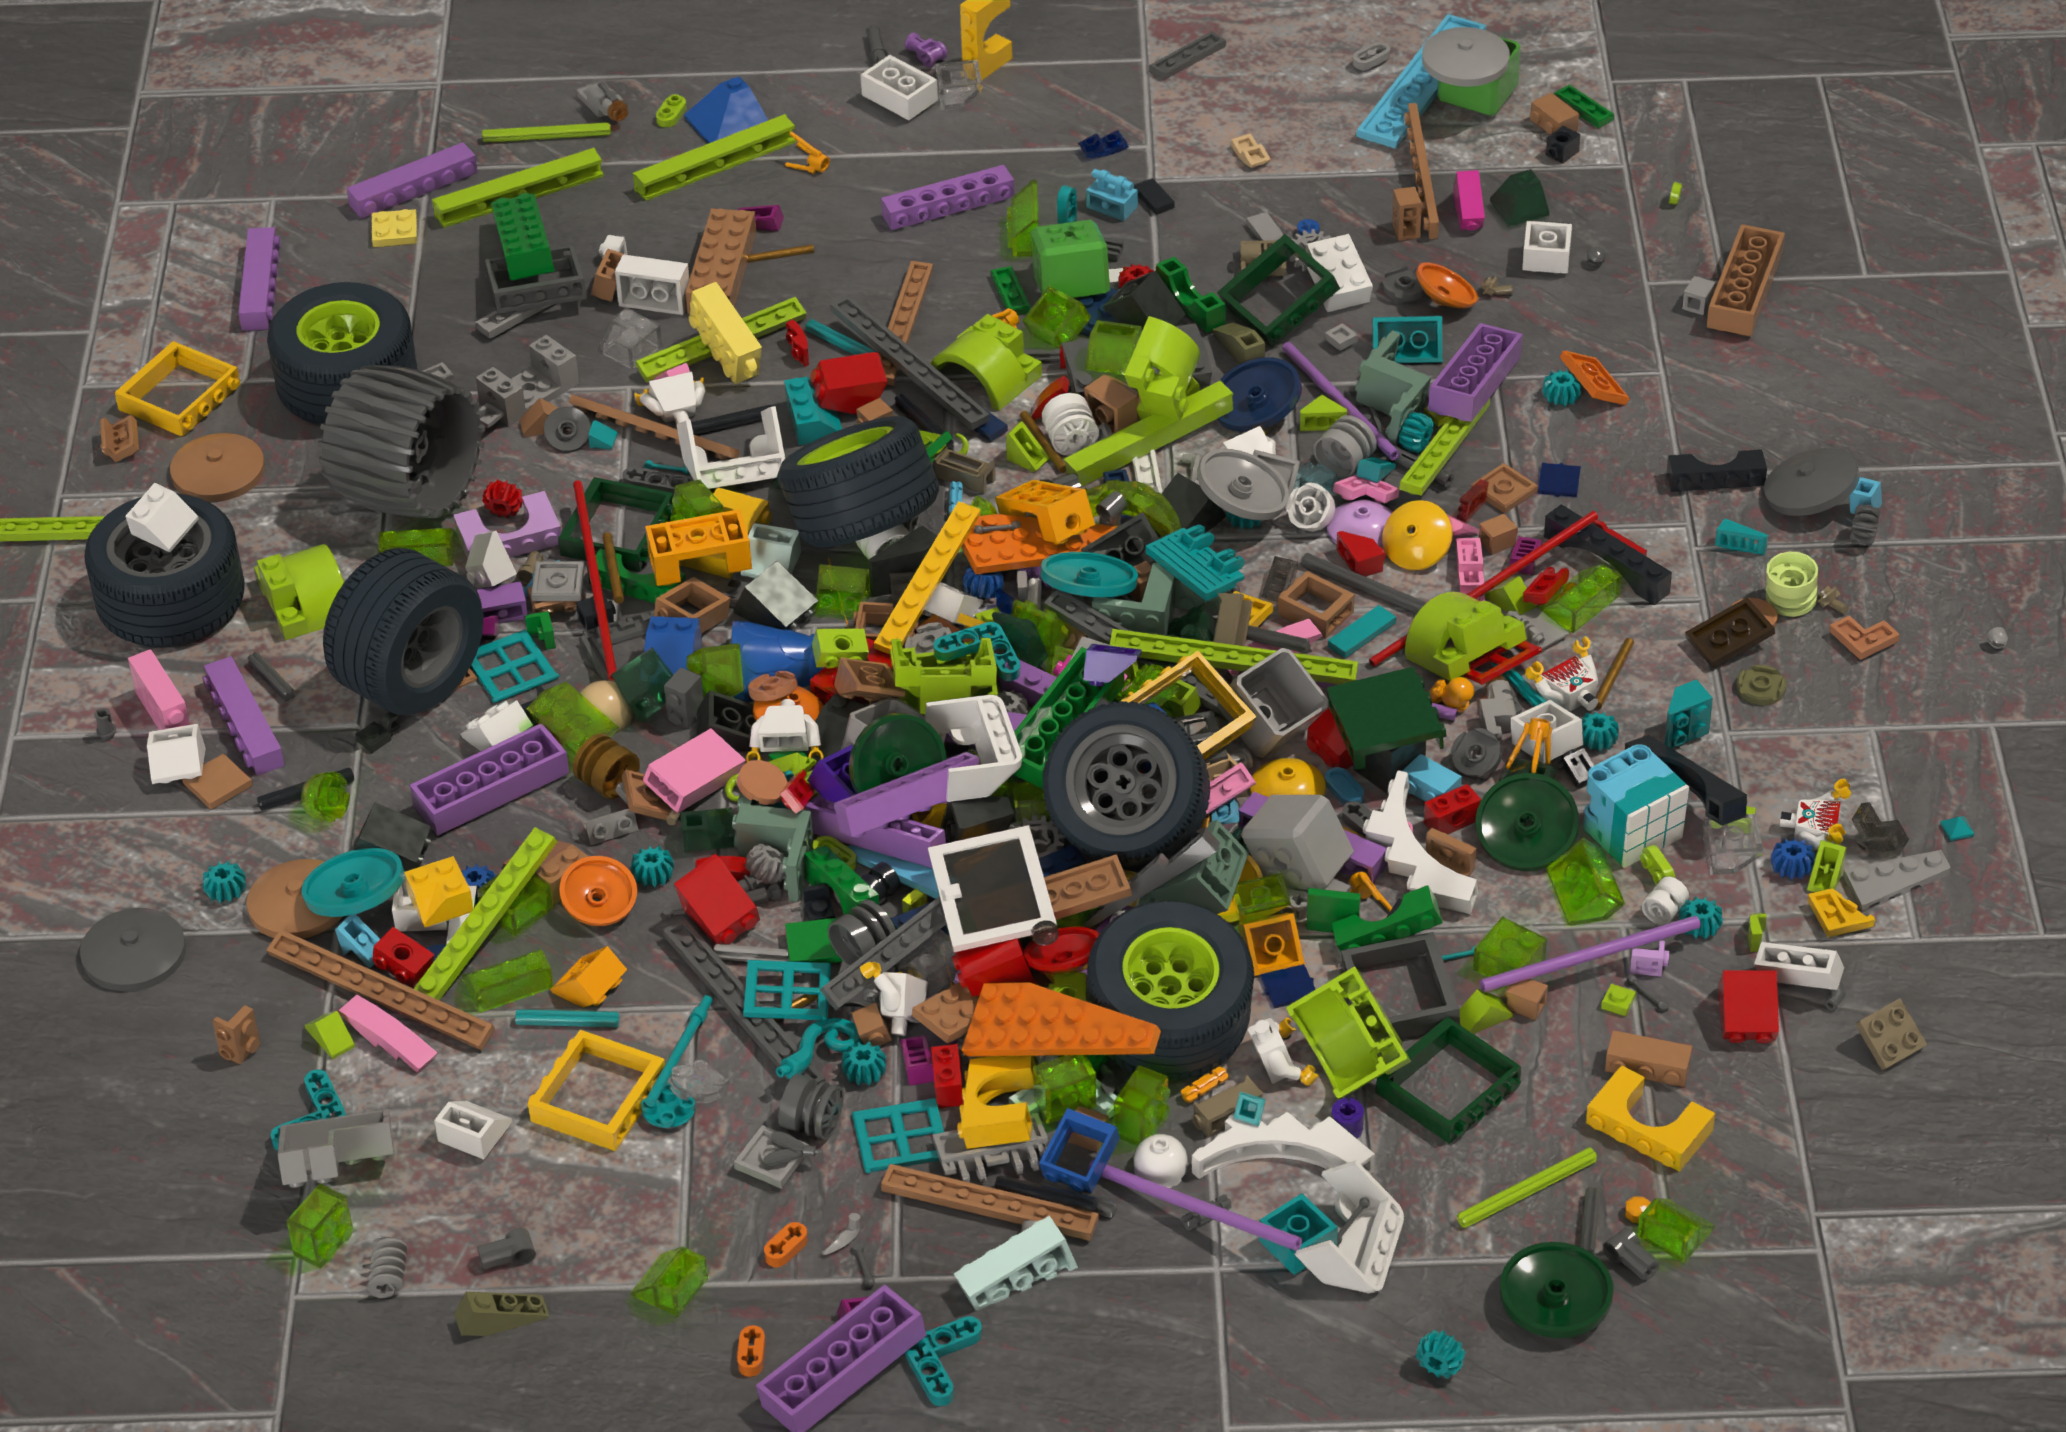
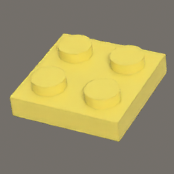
(394, 228)

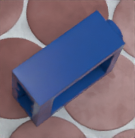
(1086, 1126)

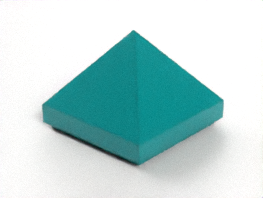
(1957, 828)
(1249, 1108)

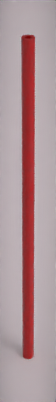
(1501, 577)
(595, 579)

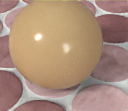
(610, 701)

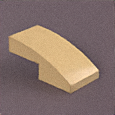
(1249, 151)

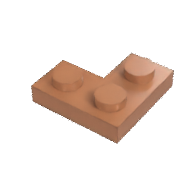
(1863, 641)

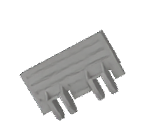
(953, 1152)

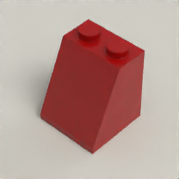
(849, 381)
(1327, 742)
(716, 902)
(992, 964)
(1748, 1005)

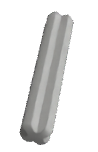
(746, 953)

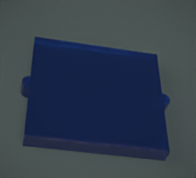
(1559, 480)
(1287, 985)

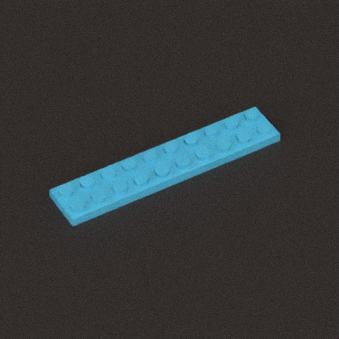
(1413, 85)

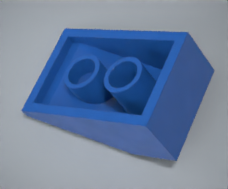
(673, 639)

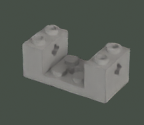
(550, 375)

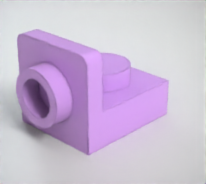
(1649, 961)

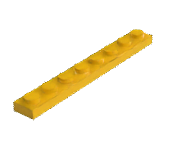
(928, 576)

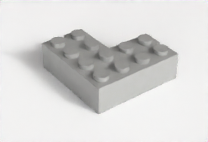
(317, 1146)

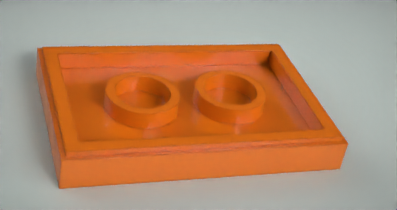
(1594, 377)

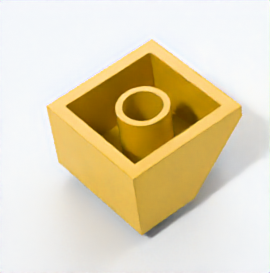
(439, 891)

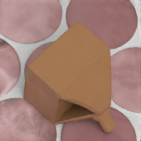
(1112, 402)

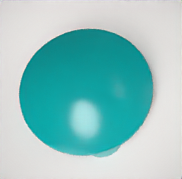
(669, 1110)

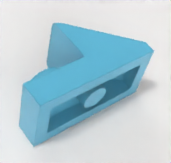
(358, 937)

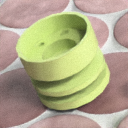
(1792, 583)

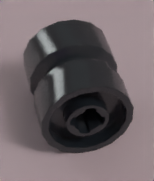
(882, 880)

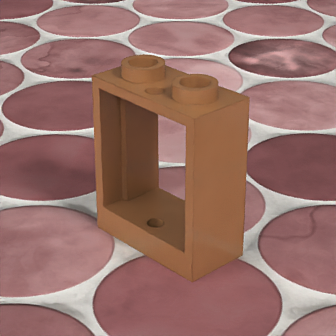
(712, 603)
(874, 614)
(1330, 619)

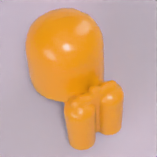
(1454, 694)

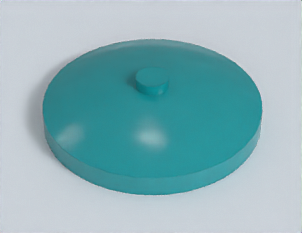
(1089, 574)
(353, 882)

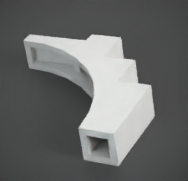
(1408, 857)
(1286, 1138)

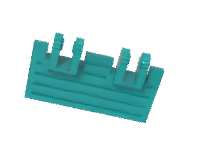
(1195, 564)

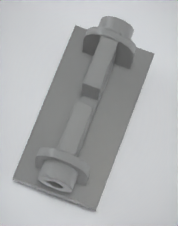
(610, 826)

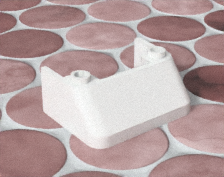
(763, 464)
(988, 726)
(1369, 1242)

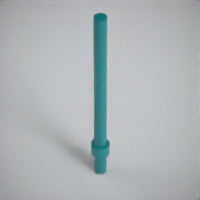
(696, 1019)

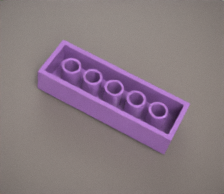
(1475, 372)
(489, 779)
(841, 1360)

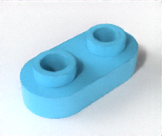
(1227, 813)

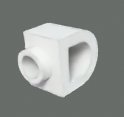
(614, 243)

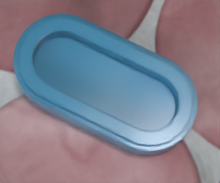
(1343, 785)

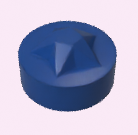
(1308, 225)

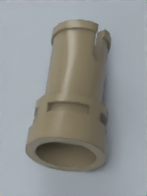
(528, 568)

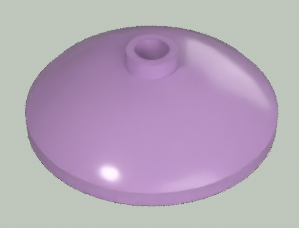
(1359, 518)

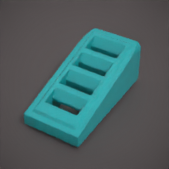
(1374, 469)
(1733, 535)

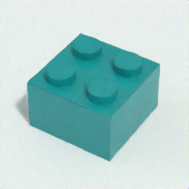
(1303, 1220)

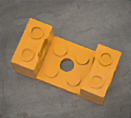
(1052, 506)
(675, 542)

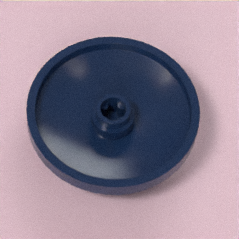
(1262, 393)

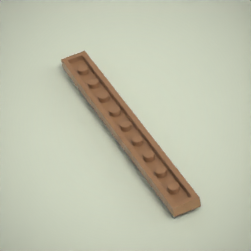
(381, 989)

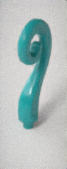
(801, 1060)

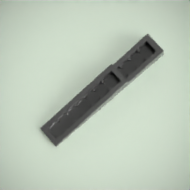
(1157, 873)

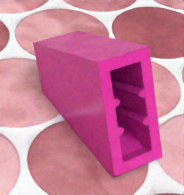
(1468, 200)

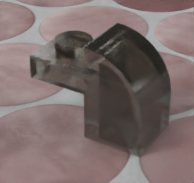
(897, 585)
(1878, 837)

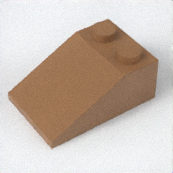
(866, 680)
(555, 865)

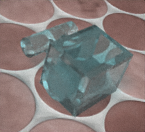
(1317, 474)

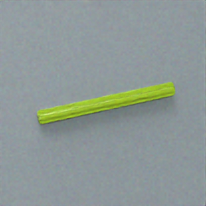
(546, 132)
(1526, 1187)

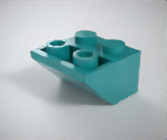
(1688, 714)

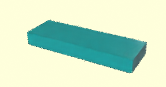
(1361, 631)

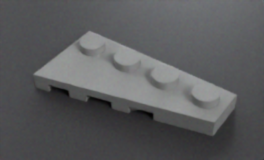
(1887, 878)

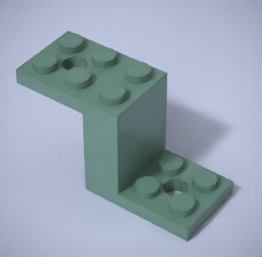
(1391, 386)
(1158, 605)
(779, 829)
(1210, 881)

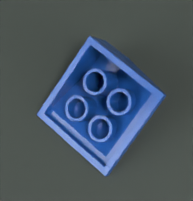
(726, 111)

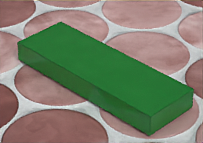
(1585, 106)
(1010, 290)

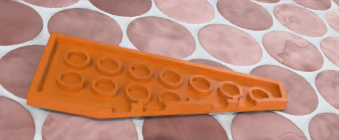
(1019, 547)
(1040, 1021)

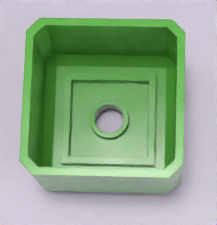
(1487, 97)
(1070, 258)

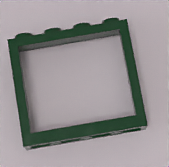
(1262, 268)
(622, 494)
(1425, 1049)

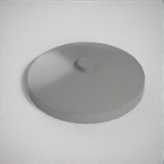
(1465, 56)
(1242, 484)

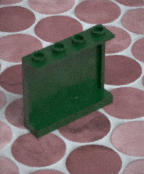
(1384, 713)

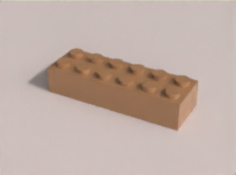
(723, 252)
(1745, 280)

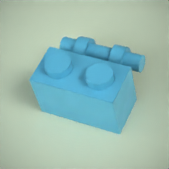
(1111, 195)

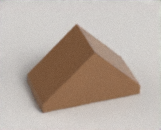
(533, 420)

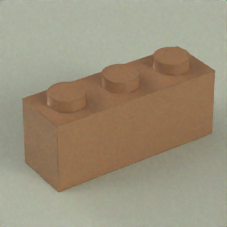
(1649, 1057)

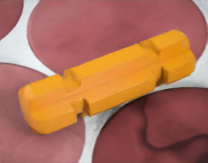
(1204, 1084)

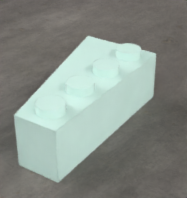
(1016, 1264)

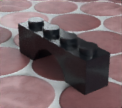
(1690, 474)

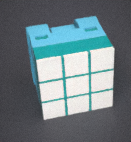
(1634, 804)

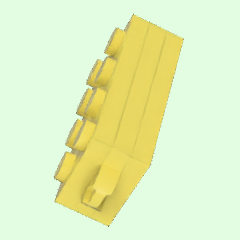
(725, 333)

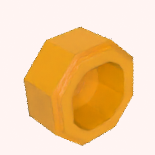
(1635, 1207)

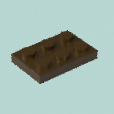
(1730, 632)

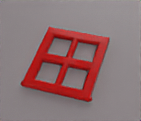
(1503, 663)

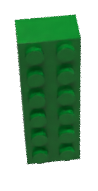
(522, 236)
(1056, 708)

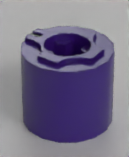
(1350, 1115)

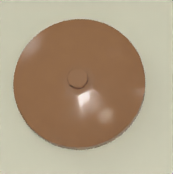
(217, 467)
(278, 903)

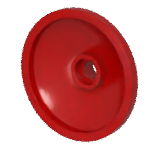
(1065, 954)

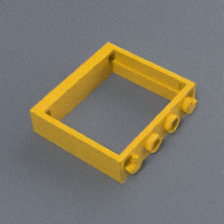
(176, 354)
(1217, 686)
(586, 1129)

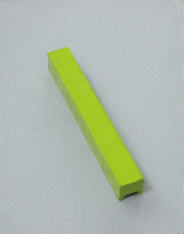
(713, 157)
(537, 180)
(1148, 435)

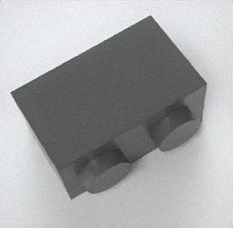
(683, 697)

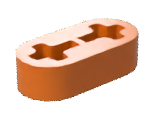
(783, 1243)
(756, 1351)

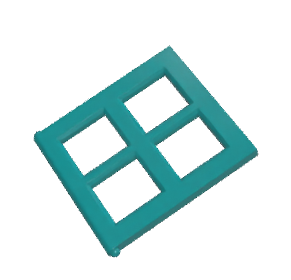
(511, 666)
(787, 990)
(900, 1135)

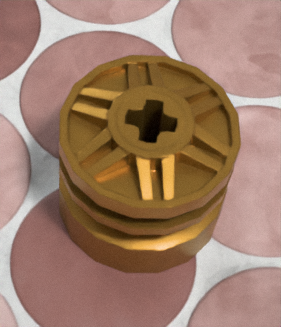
(602, 763)

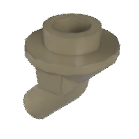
(1491, 287)
(1828, 597)

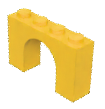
(975, 18)
(753, 511)
(984, 1080)
(1668, 1144)

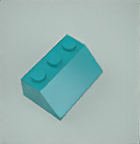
(1419, 337)
(807, 417)

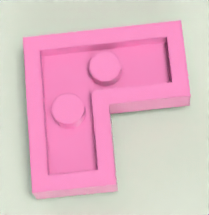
(1355, 487)

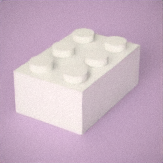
(899, 87)
(1342, 261)
(652, 284)

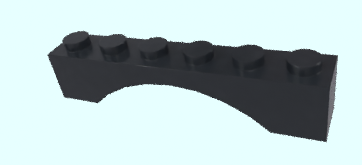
(1643, 575)
(1720, 799)

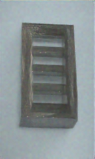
(1283, 565)

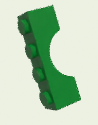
(1205, 310)
(634, 585)
(825, 867)
(1415, 914)

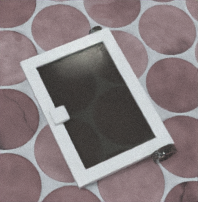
(993, 889)

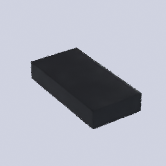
(1154, 196)

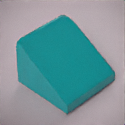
(601, 436)

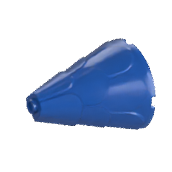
(773, 650)

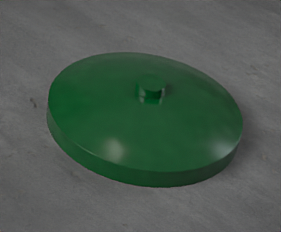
(892, 749)
(1527, 821)
(1556, 1289)

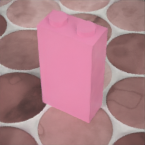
(157, 691)
(693, 770)

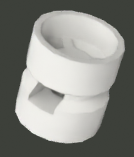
(1665, 900)

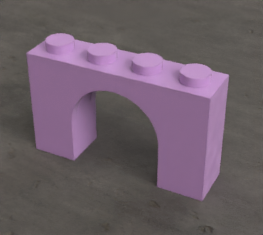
(539, 532)

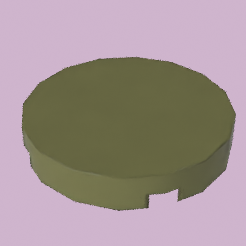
(1761, 685)

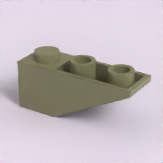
(1240, 342)
(497, 1312)

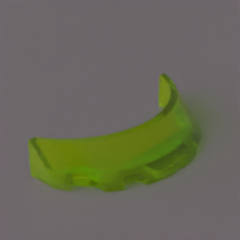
(1139, 499)

